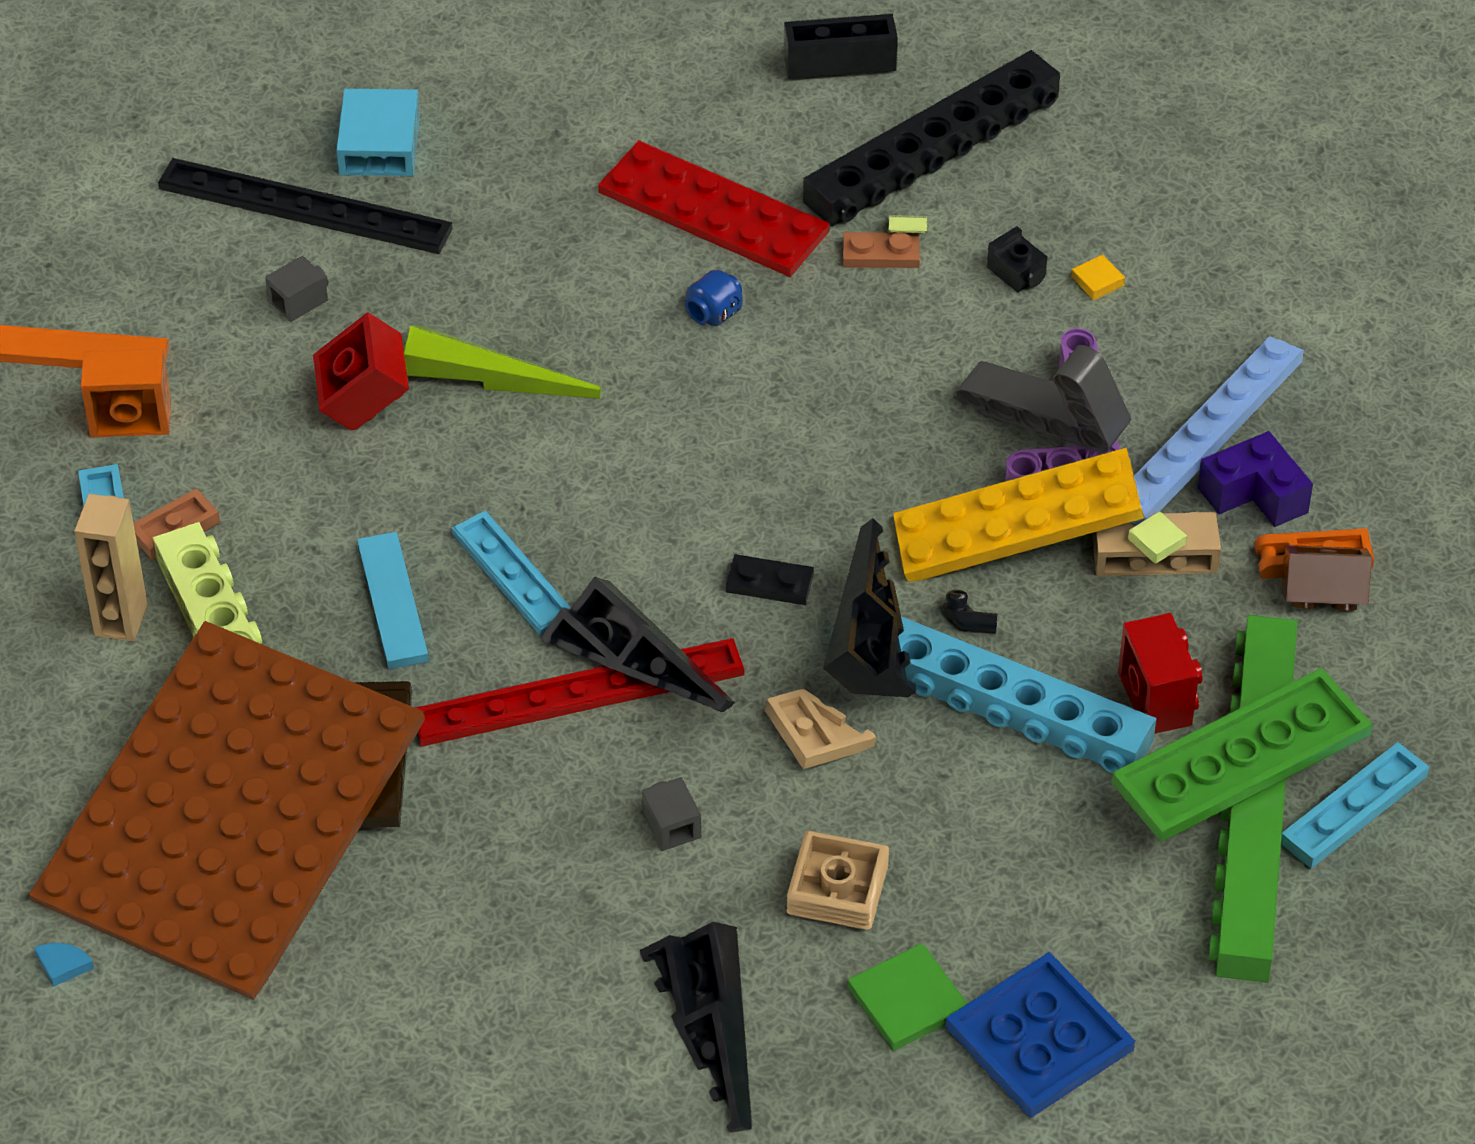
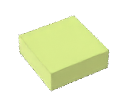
(907, 224)
(1157, 537)

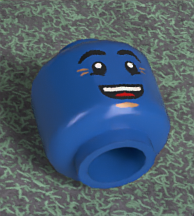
(714, 298)

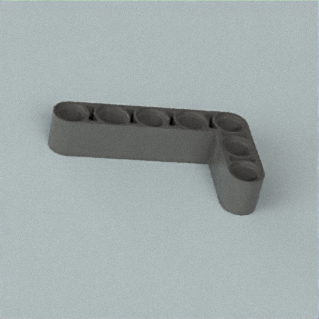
(1076, 407)

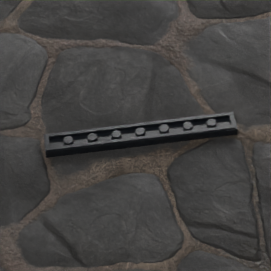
(305, 205)

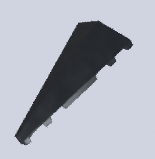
(619, 636)
(865, 639)
(709, 1015)

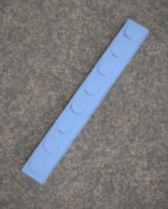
(1214, 423)

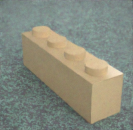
(111, 567)

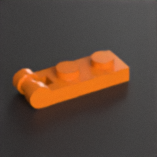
(1269, 545)

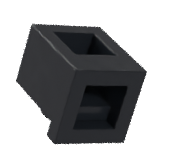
(1016, 260)

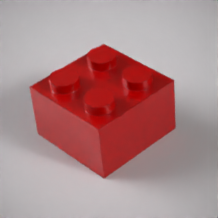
(360, 372)
(1159, 671)

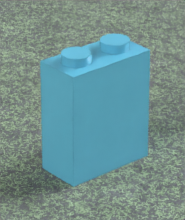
(378, 132)

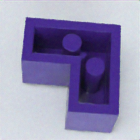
(1258, 473)

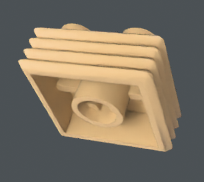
(837, 880)

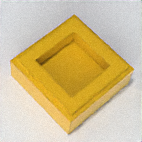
(1098, 277)

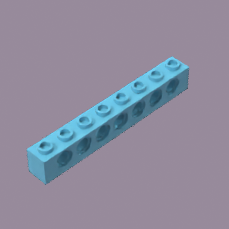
(1025, 699)

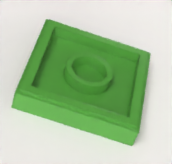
(906, 996)

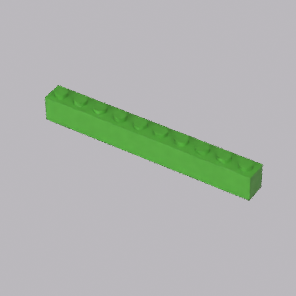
(1255, 824)

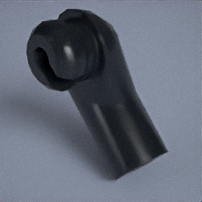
(964, 616)

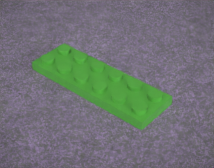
(1241, 754)

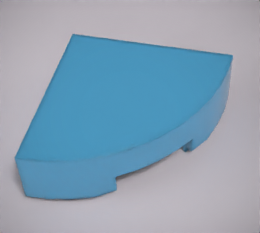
(62, 961)

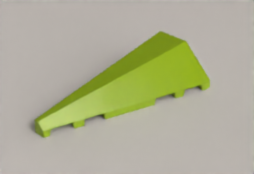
(448, 357)

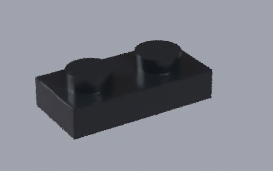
(769, 579)

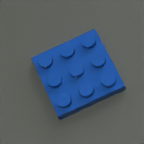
(1040, 1034)

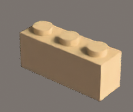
(1118, 556)

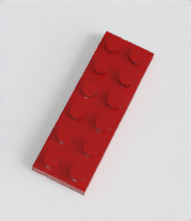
(714, 208)

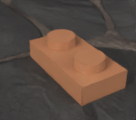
(881, 250)
(177, 514)

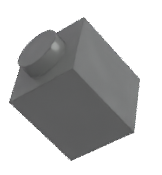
(297, 288)
(671, 813)

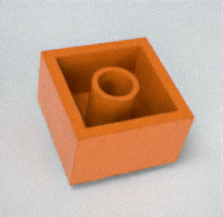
(126, 392)

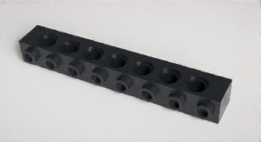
(931, 138)

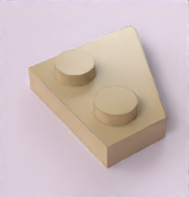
(814, 730)

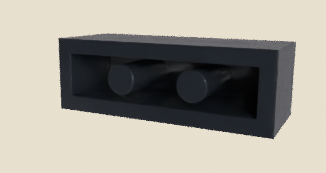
(840, 46)

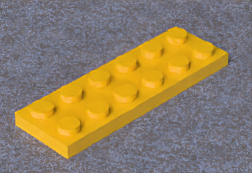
(1018, 515)

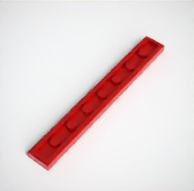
(560, 696)

